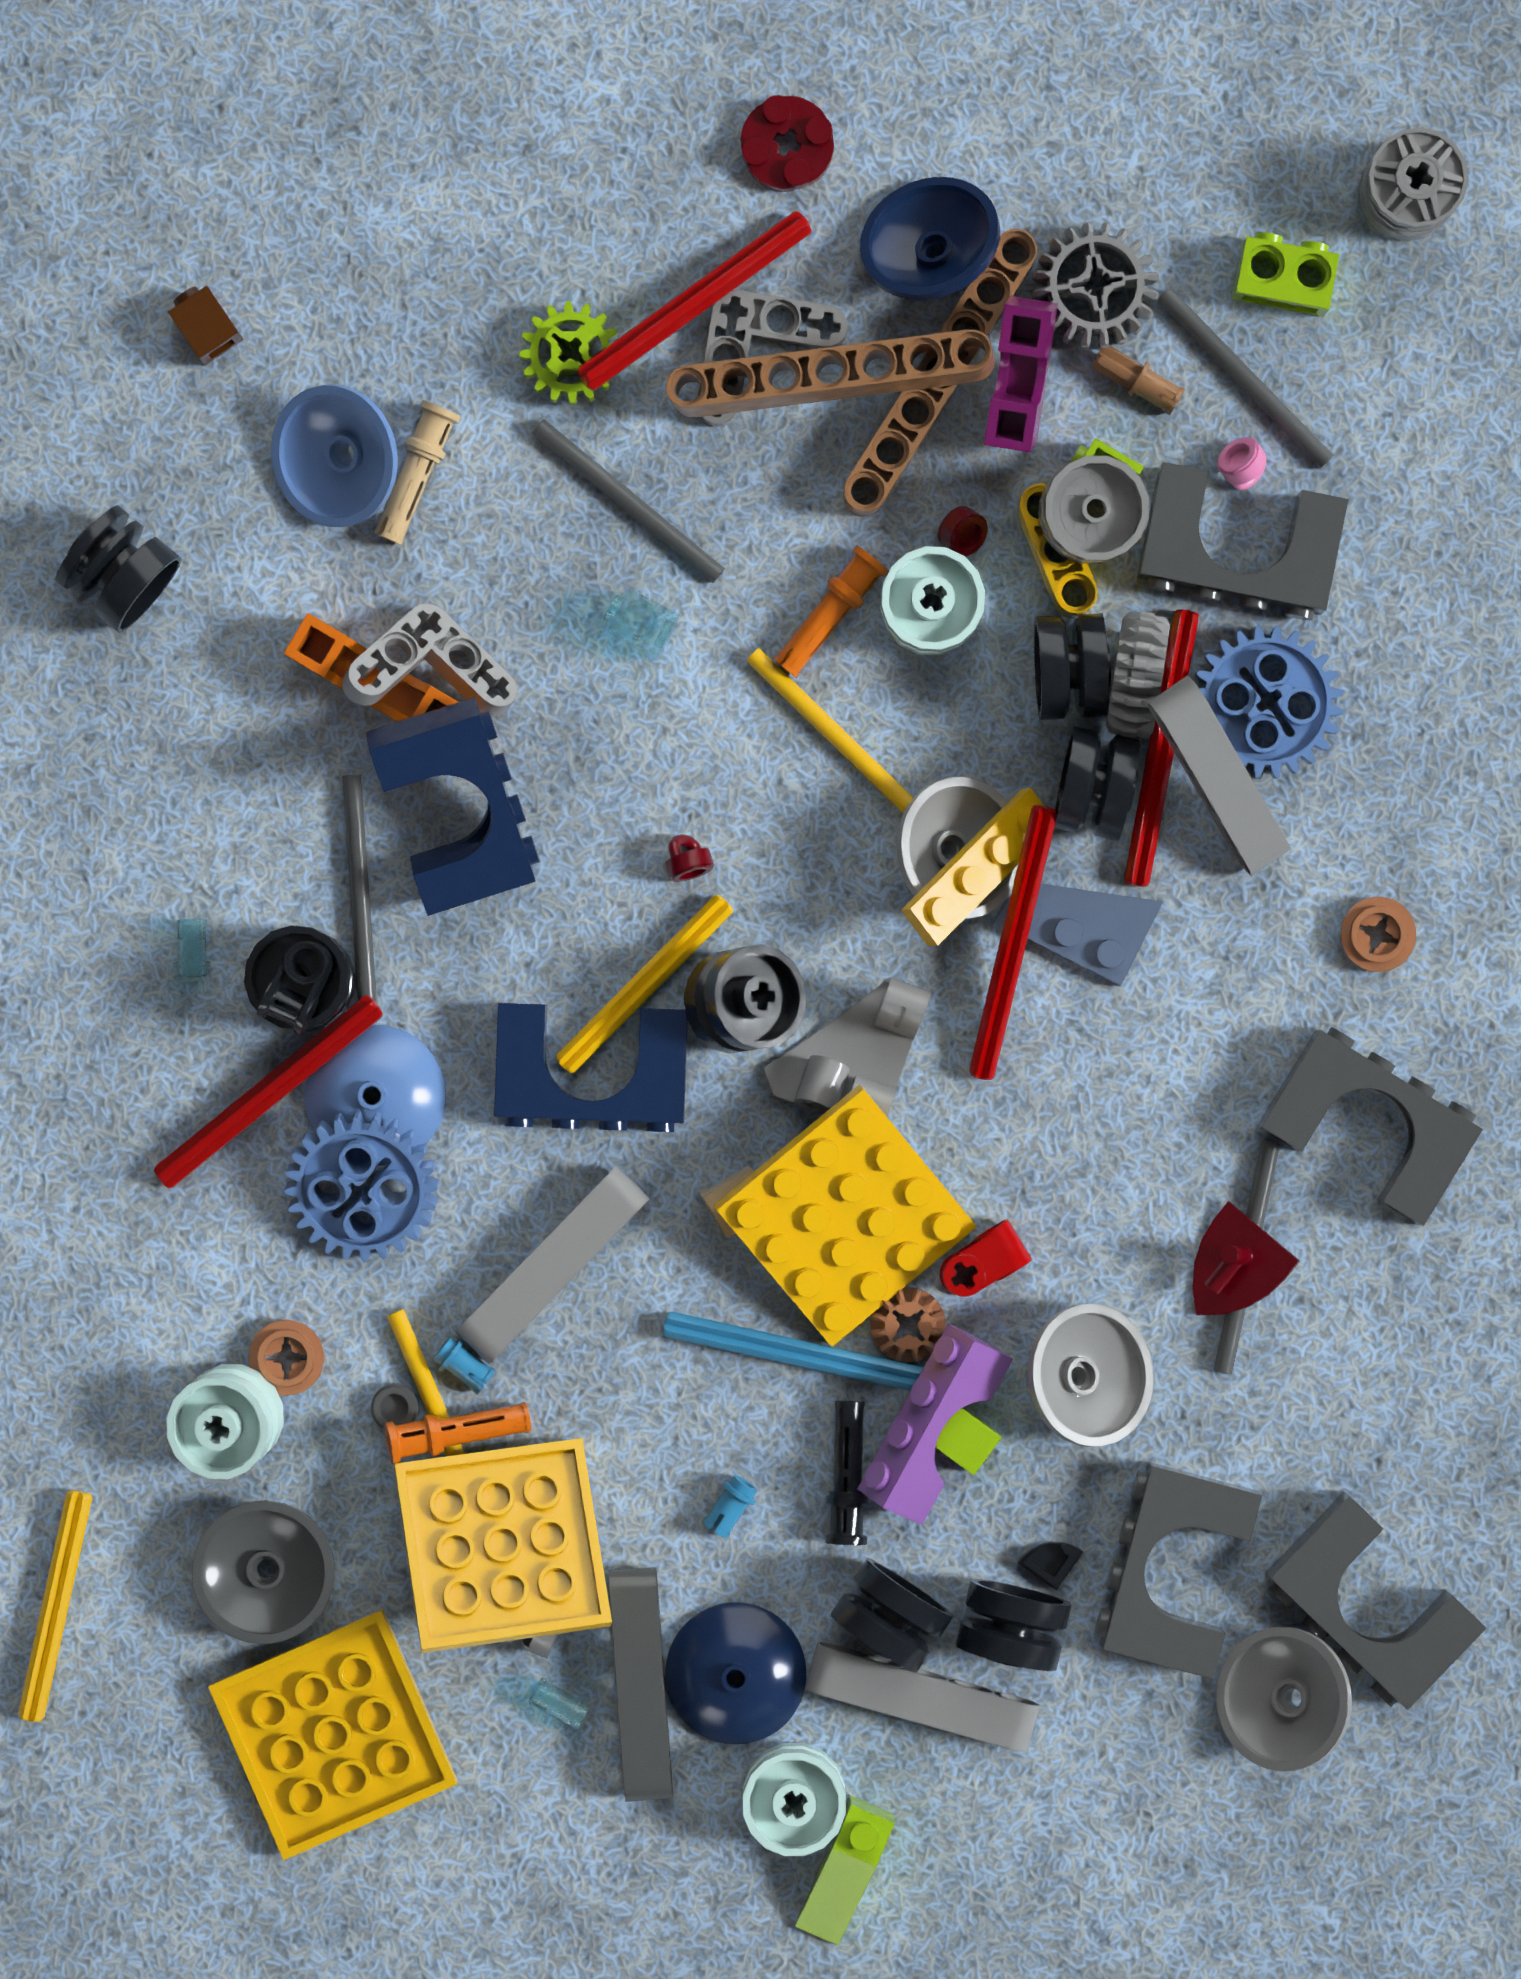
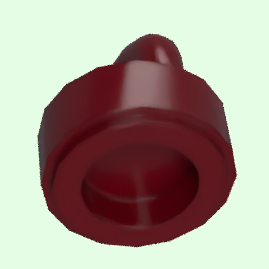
(963, 530)
(690, 863)

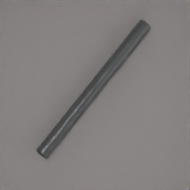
(1245, 377)
(628, 501)
(359, 886)
(1256, 1211)

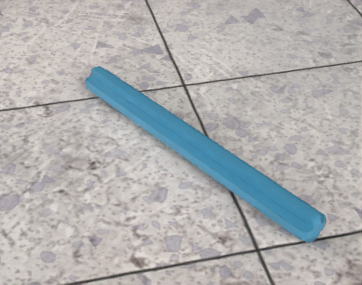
(791, 1351)

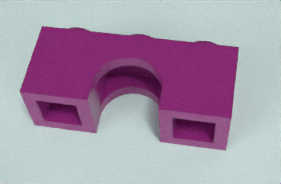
(1022, 374)

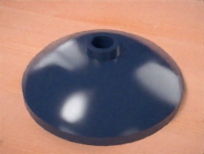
(927, 221)
(743, 1640)

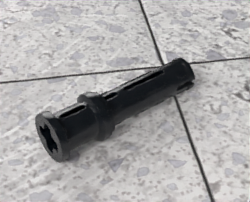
(847, 1505)

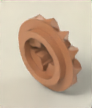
(1398, 925)
(302, 1341)
(908, 1348)

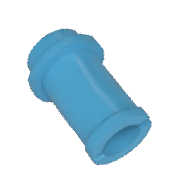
(463, 1364)
(731, 1505)

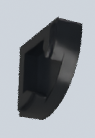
(1051, 1561)

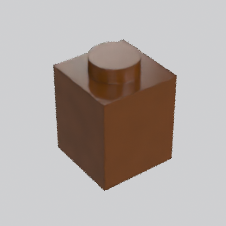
(204, 323)

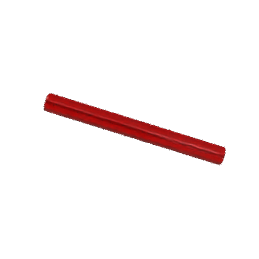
(694, 300)
(1159, 757)
(1013, 942)
(268, 1091)

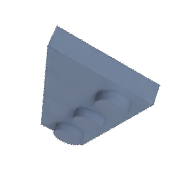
(1090, 927)

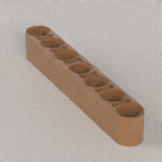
(809, 363)
(909, 436)

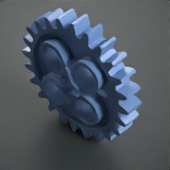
(1300, 676)
(329, 1159)

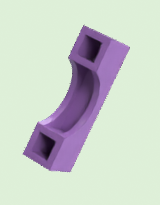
(956, 1374)

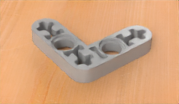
(756, 327)
(435, 649)

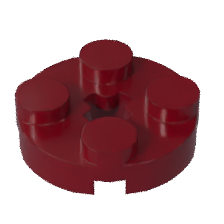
(812, 133)

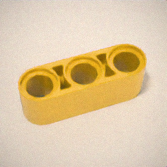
(1055, 574)

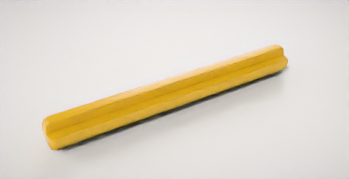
(644, 983)
(55, 1605)

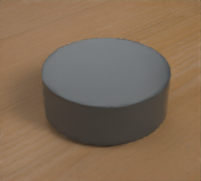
(395, 1404)

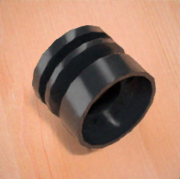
(108, 561)

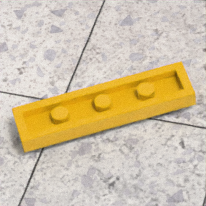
(972, 872)

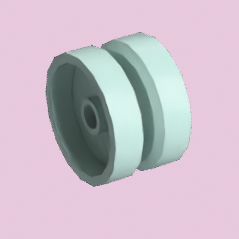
(937, 573)
(224, 1421)
(801, 1826)

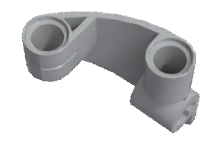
(856, 1048)

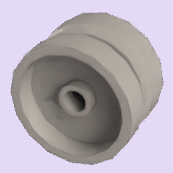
(1065, 514)

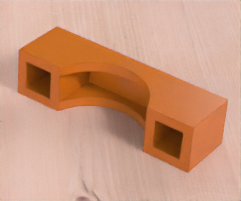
(332, 653)

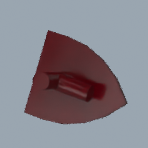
(1237, 1264)

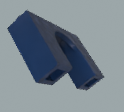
(458, 745)
(529, 1091)

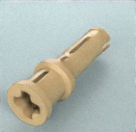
(424, 451)

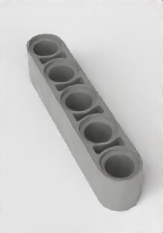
(1218, 775)
(552, 1264)
(922, 1697)

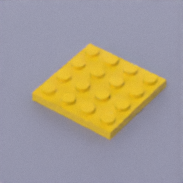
(845, 1215)
(502, 1545)
(333, 1734)

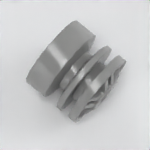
(1386, 190)

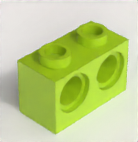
(1284, 288)

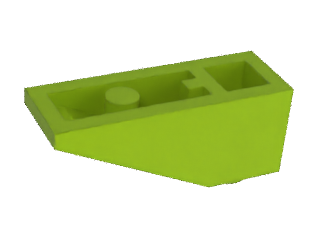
(846, 1870)

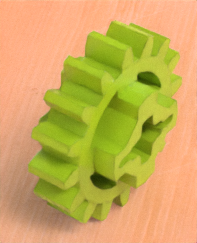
(555, 369)

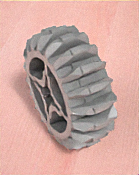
(1115, 282)
(1137, 674)

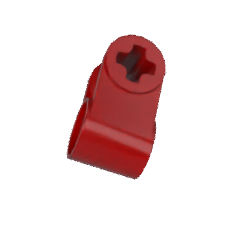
(991, 1254)

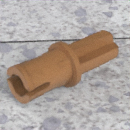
(1138, 378)

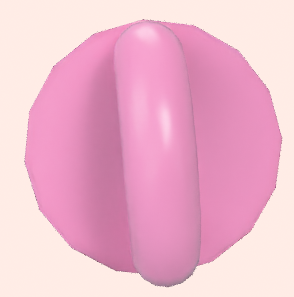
(1242, 463)

